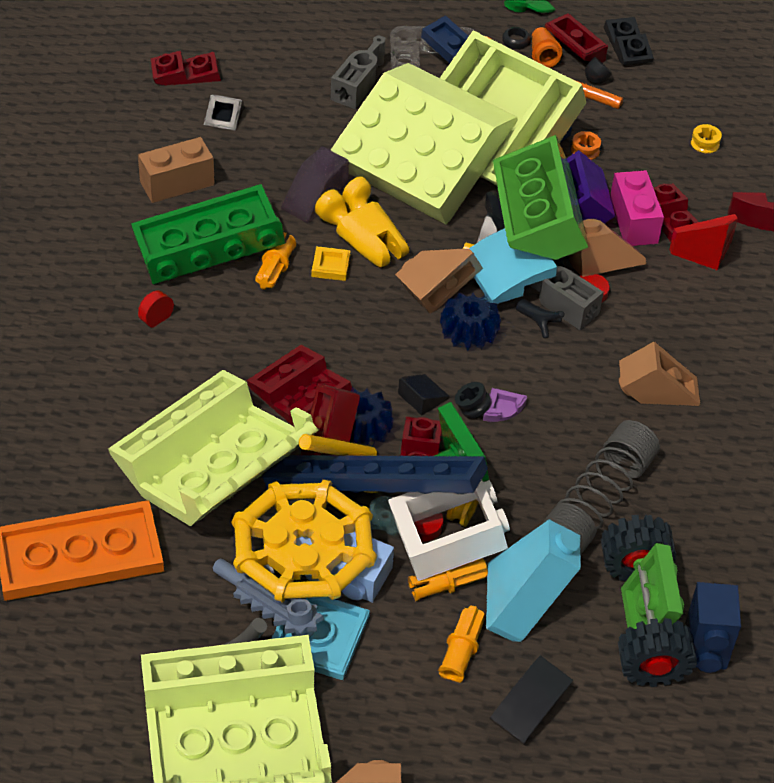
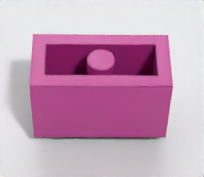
(636, 208)

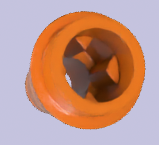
(545, 48)

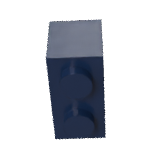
(714, 624)

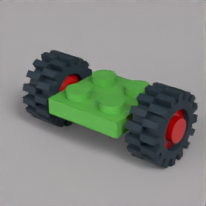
(655, 641)

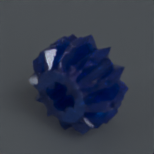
(470, 320)
(372, 418)

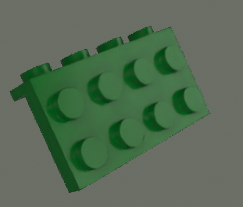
(208, 233)

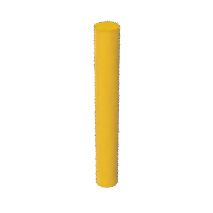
(334, 447)

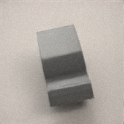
(358, 74)
(571, 295)

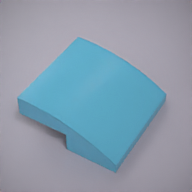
(508, 269)

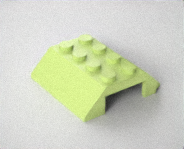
(206, 448)
(235, 714)

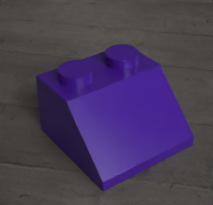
(590, 188)

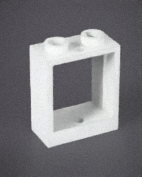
(458, 547)

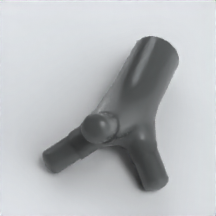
(251, 633)

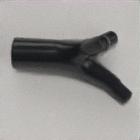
(539, 315)

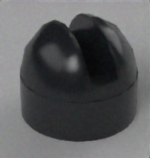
(596, 71)

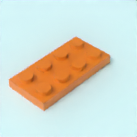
(78, 550)

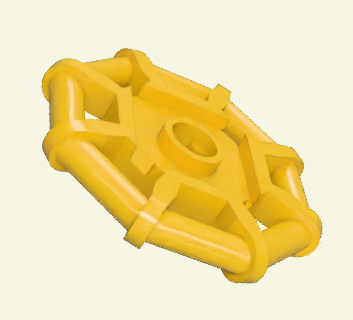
(308, 521)

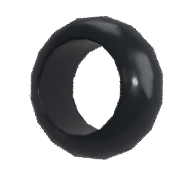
(516, 44)

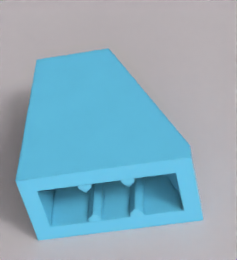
(530, 578)

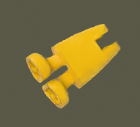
(362, 224)

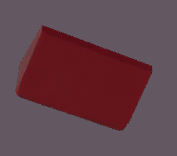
(578, 38)
(333, 414)

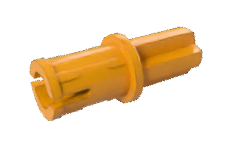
(274, 263)
(449, 579)
(462, 644)

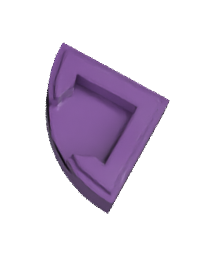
(504, 405)

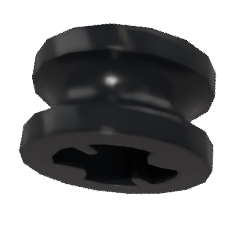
(473, 399)

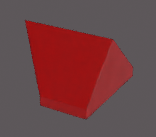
(704, 241)

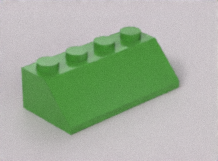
(540, 201)

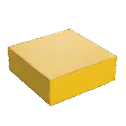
(330, 263)

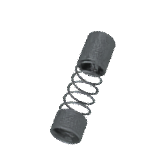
(626, 436)

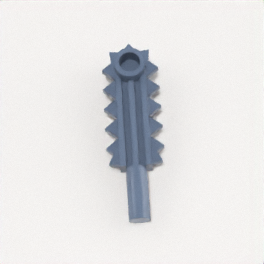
(295, 613)

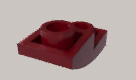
(174, 70)
(674, 208)
(752, 210)
(421, 437)

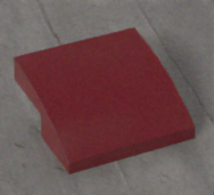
(286, 381)

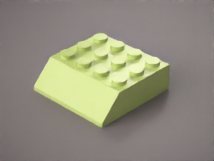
(534, 93)
(423, 140)

